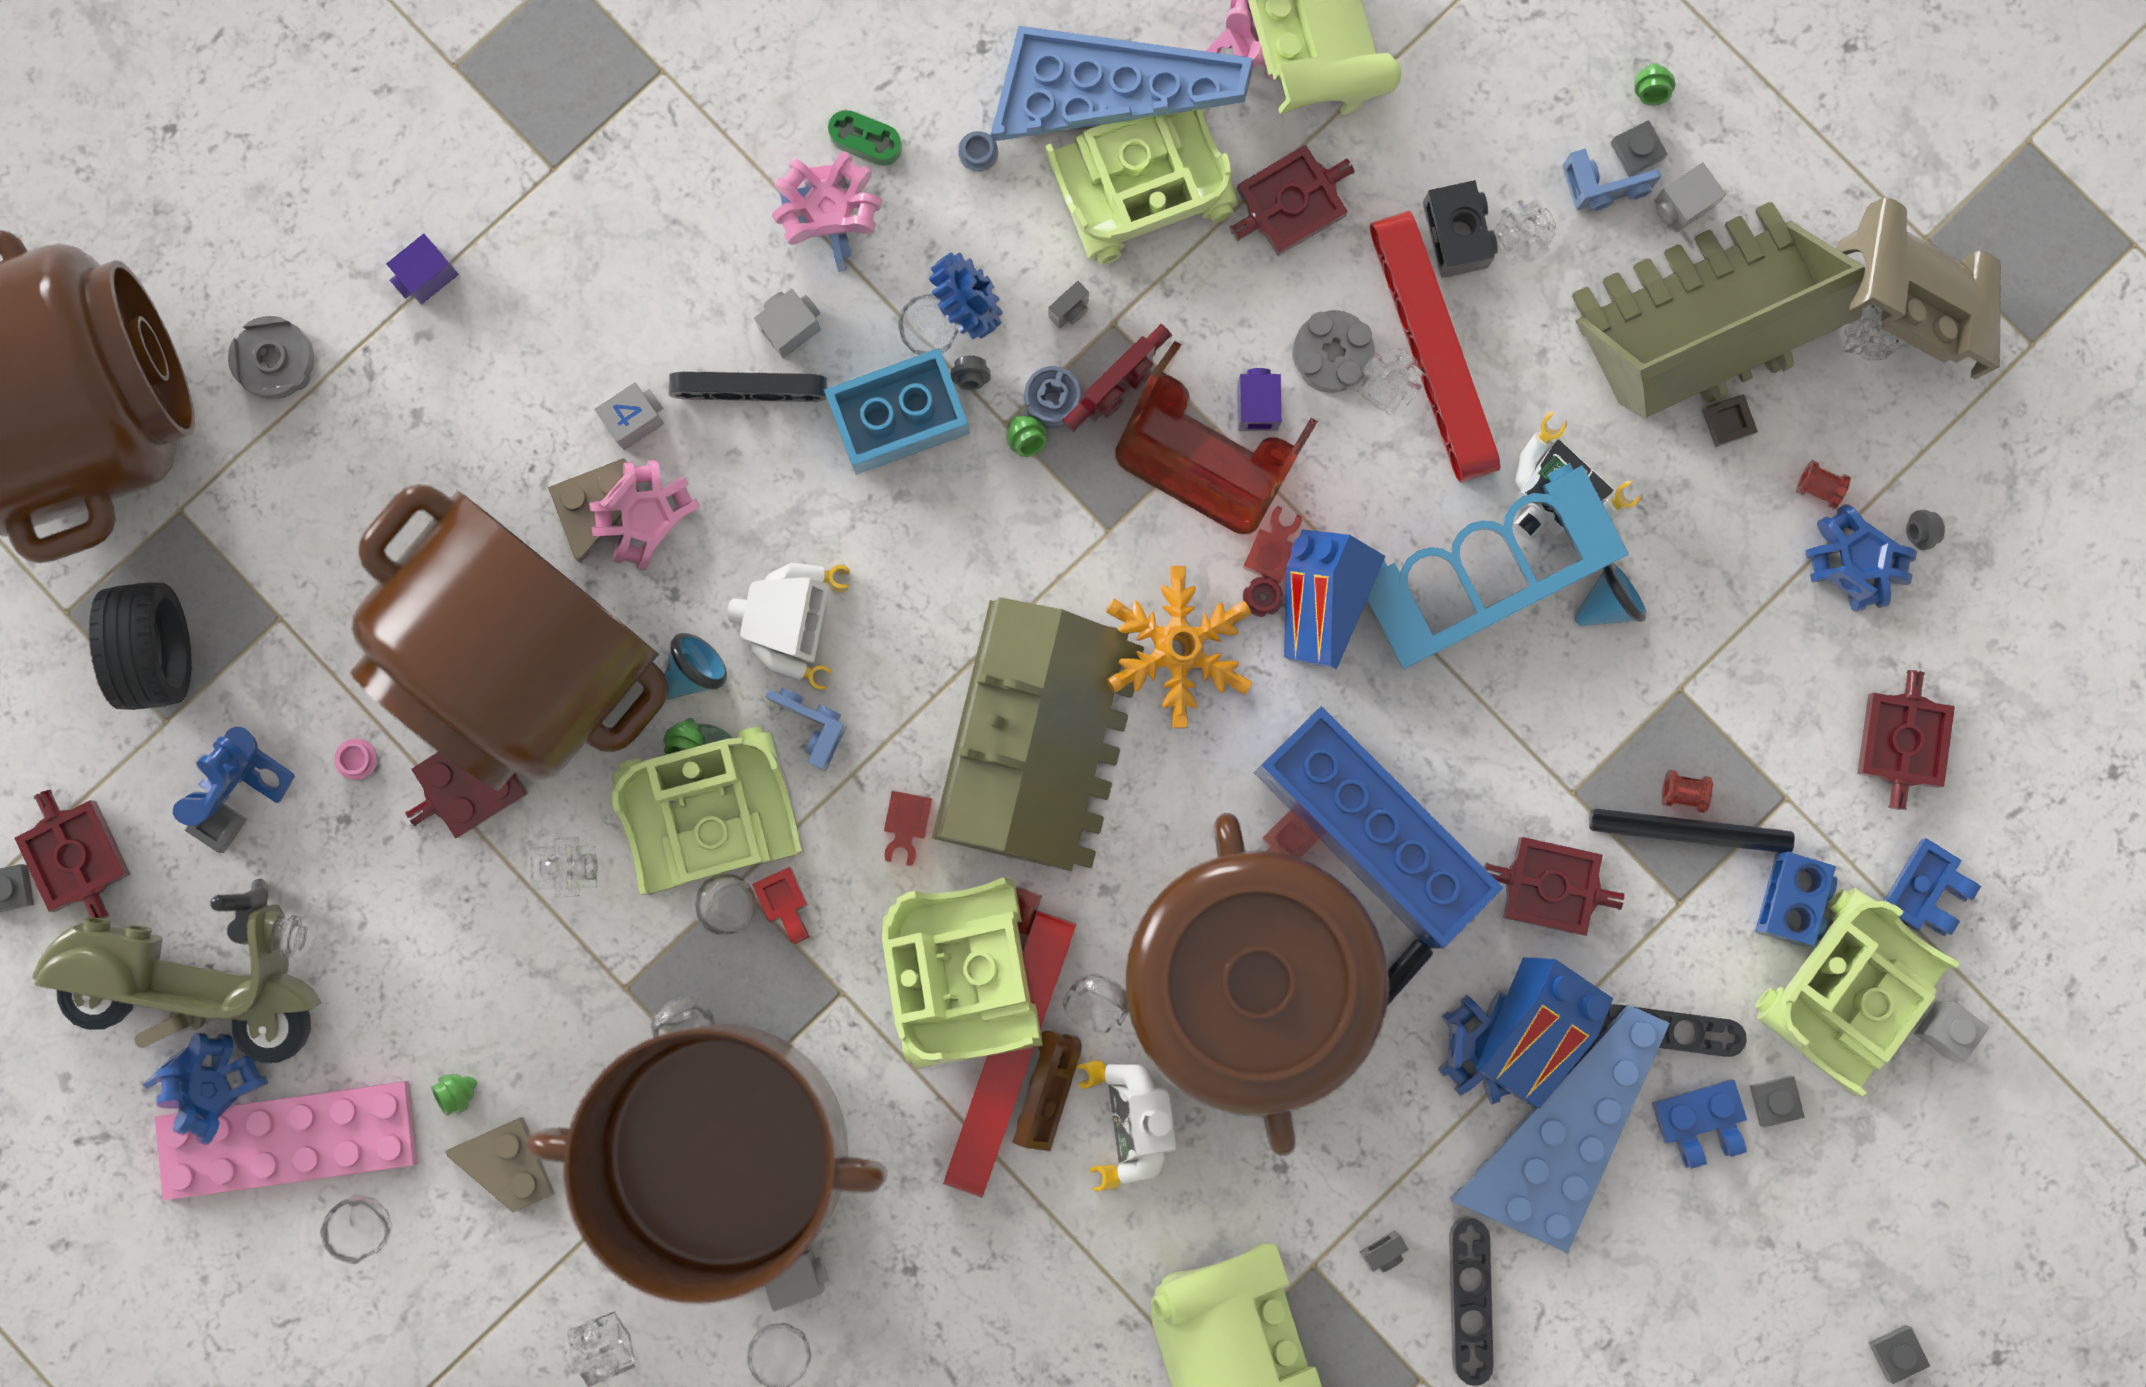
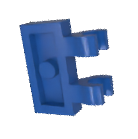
(1922, 883)
(1699, 1112)

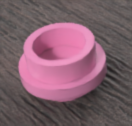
(355, 759)

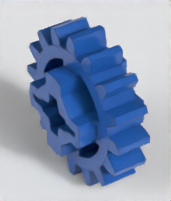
(965, 295)

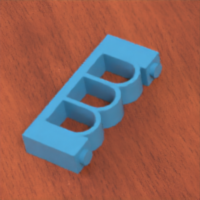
(1582, 517)

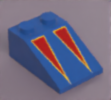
(1325, 594)
(1542, 1029)

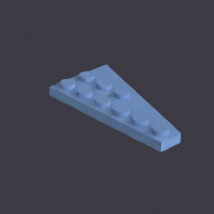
(1088, 81)
(1559, 1151)

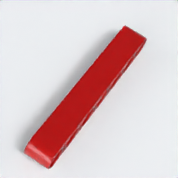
(1435, 346)
(1005, 1072)

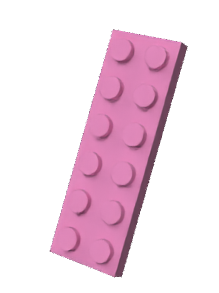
(291, 1141)

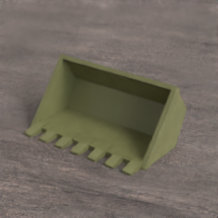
(1718, 314)
(1034, 735)

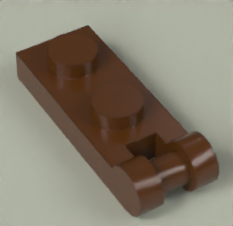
(1048, 1090)

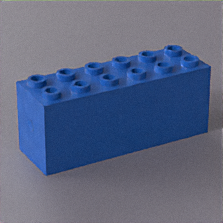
(1378, 830)

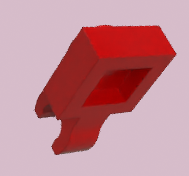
(782, 898)

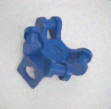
(1863, 556)
(225, 767)
(1471, 1045)
(200, 1090)

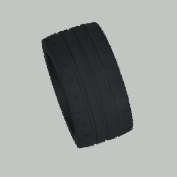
(140, 646)

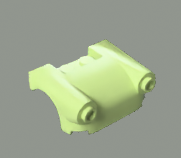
(1322, 52)
(1141, 178)
(705, 810)
(959, 974)
(1856, 991)
(1230, 1325)

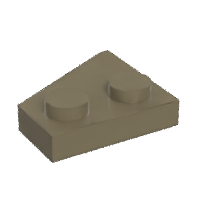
(573, 507)
(504, 1165)

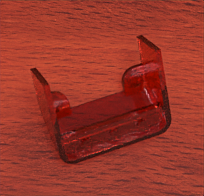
(1198, 462)

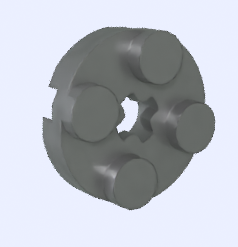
(1322, 330)
(254, 342)

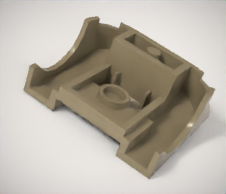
(1926, 294)

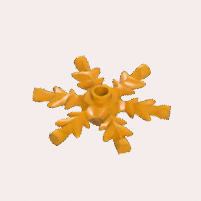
(1192, 644)

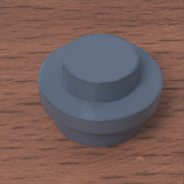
(978, 151)

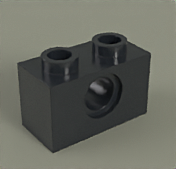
(1453, 251)

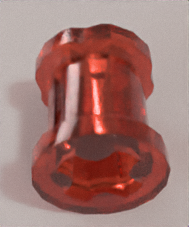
(1823, 484)
(1687, 791)

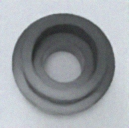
(970, 372)
(1925, 529)

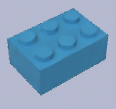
(897, 411)

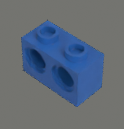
(1785, 894)

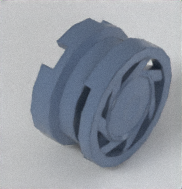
(1051, 395)

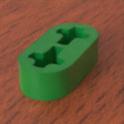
(861, 145)

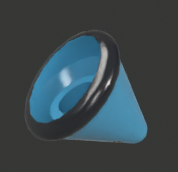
(1611, 600)
(693, 666)

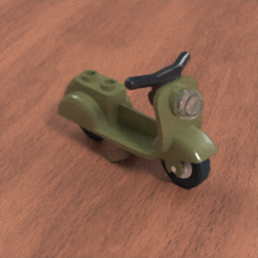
(111, 969)

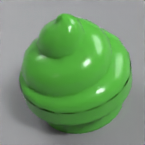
(1654, 84)
(1026, 435)
(682, 737)
(454, 1093)

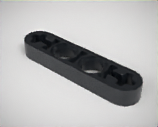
(747, 386)
(1714, 1025)
(1477, 1300)

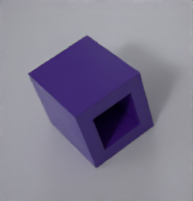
(420, 270)
(1259, 400)

